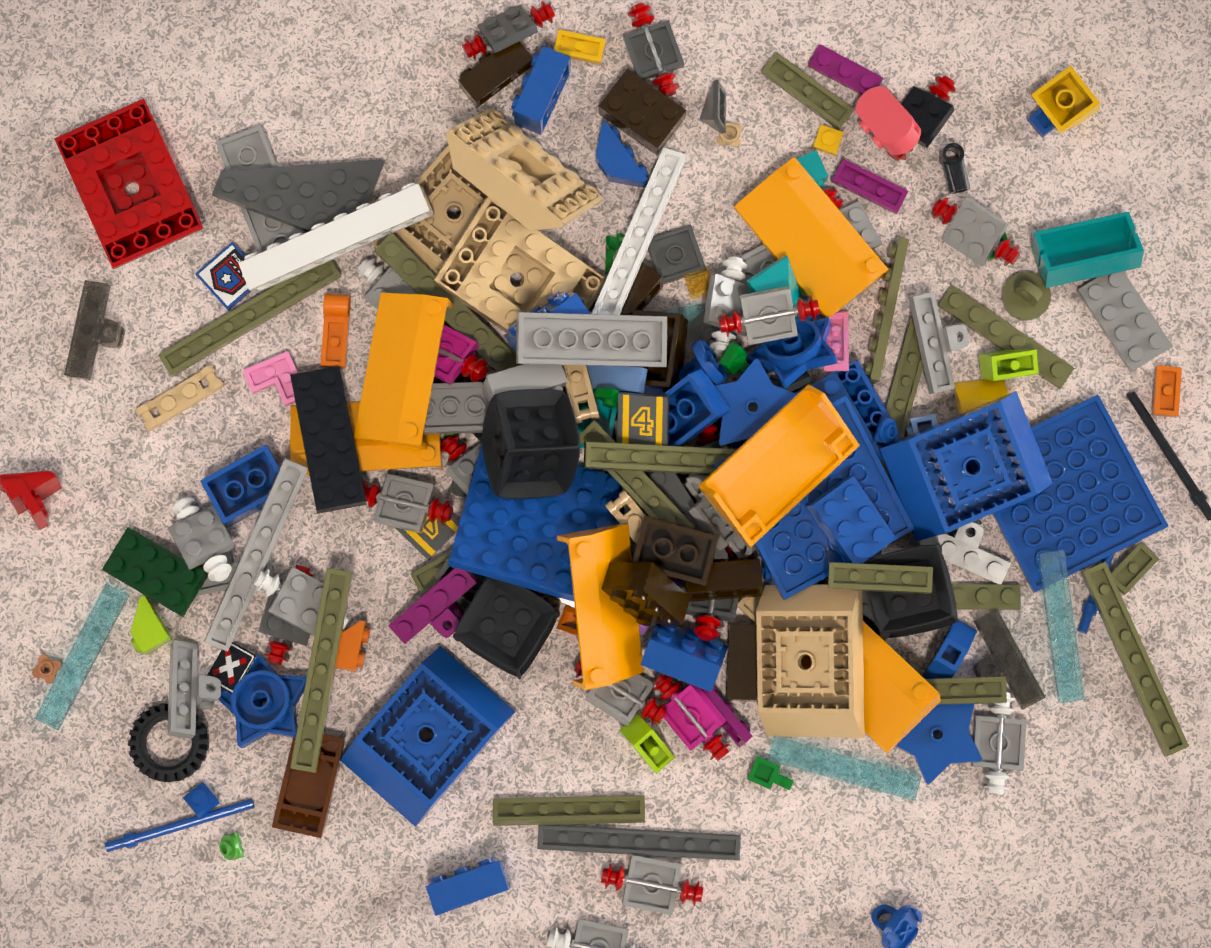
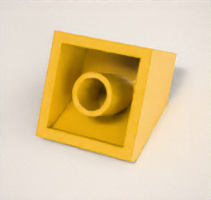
(1066, 100)
(976, 393)

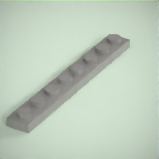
(256, 554)

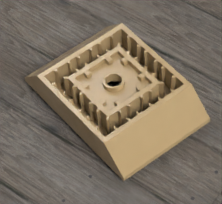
(518, 172)
(437, 236)
(495, 249)
(829, 694)

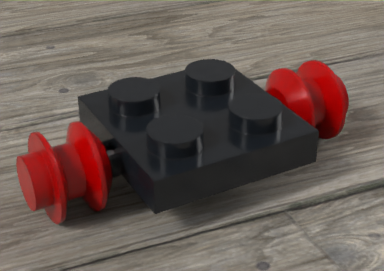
(929, 110)

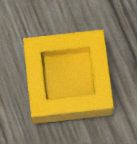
(828, 140)

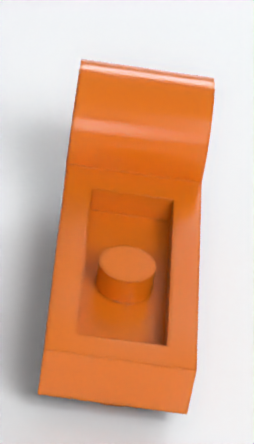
(335, 330)

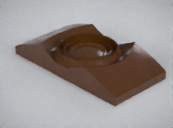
(308, 795)

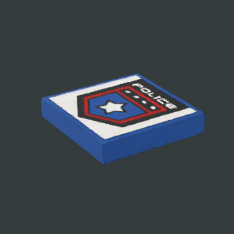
(225, 277)

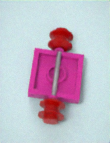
(458, 356)
(692, 716)

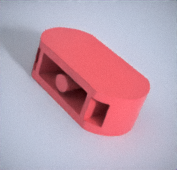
(887, 121)

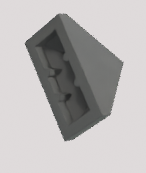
(715, 108)

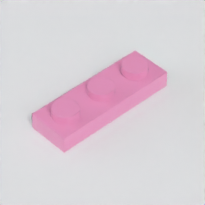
(839, 341)

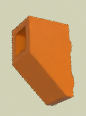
(351, 645)

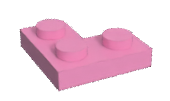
(273, 372)

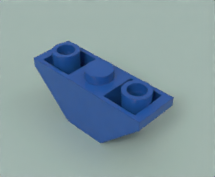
(617, 160)
(950, 652)

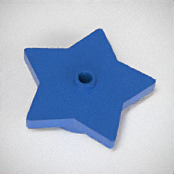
(796, 354)
(755, 388)
(278, 713)
(953, 748)

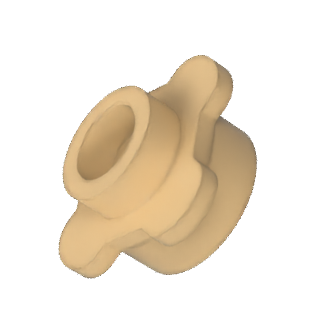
(735, 130)

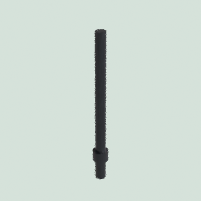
(1197, 497)

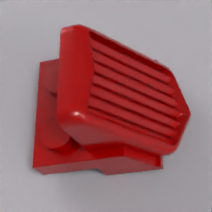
(27, 492)

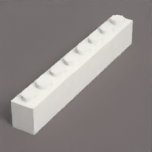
(336, 238)

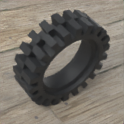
(147, 766)

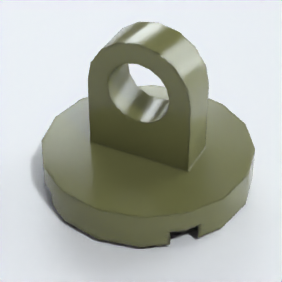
(1026, 296)

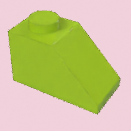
(1008, 364)
(147, 628)
(647, 744)

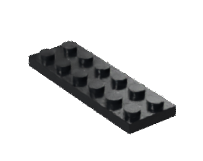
(328, 440)

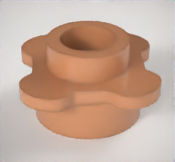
(49, 676)

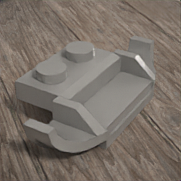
(711, 520)

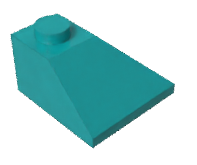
(775, 276)

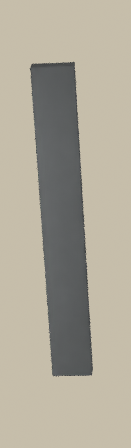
(639, 842)

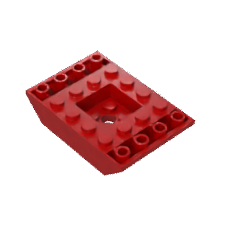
(109, 157)

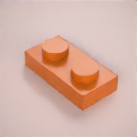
(1166, 391)

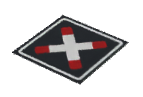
(231, 666)

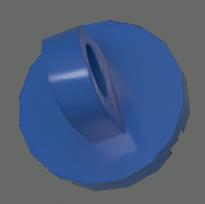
(704, 359)
(900, 928)

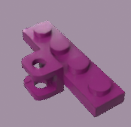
(436, 607)

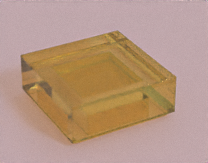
(697, 283)

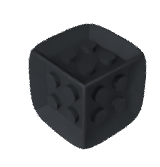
(530, 443)
(914, 612)
(506, 625)

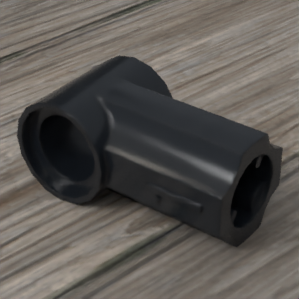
(954, 171)

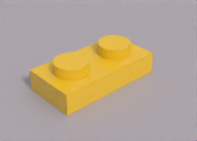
(580, 46)

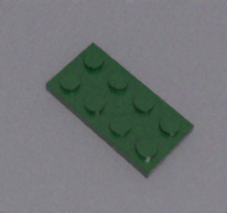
(155, 572)

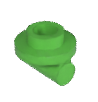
(231, 846)

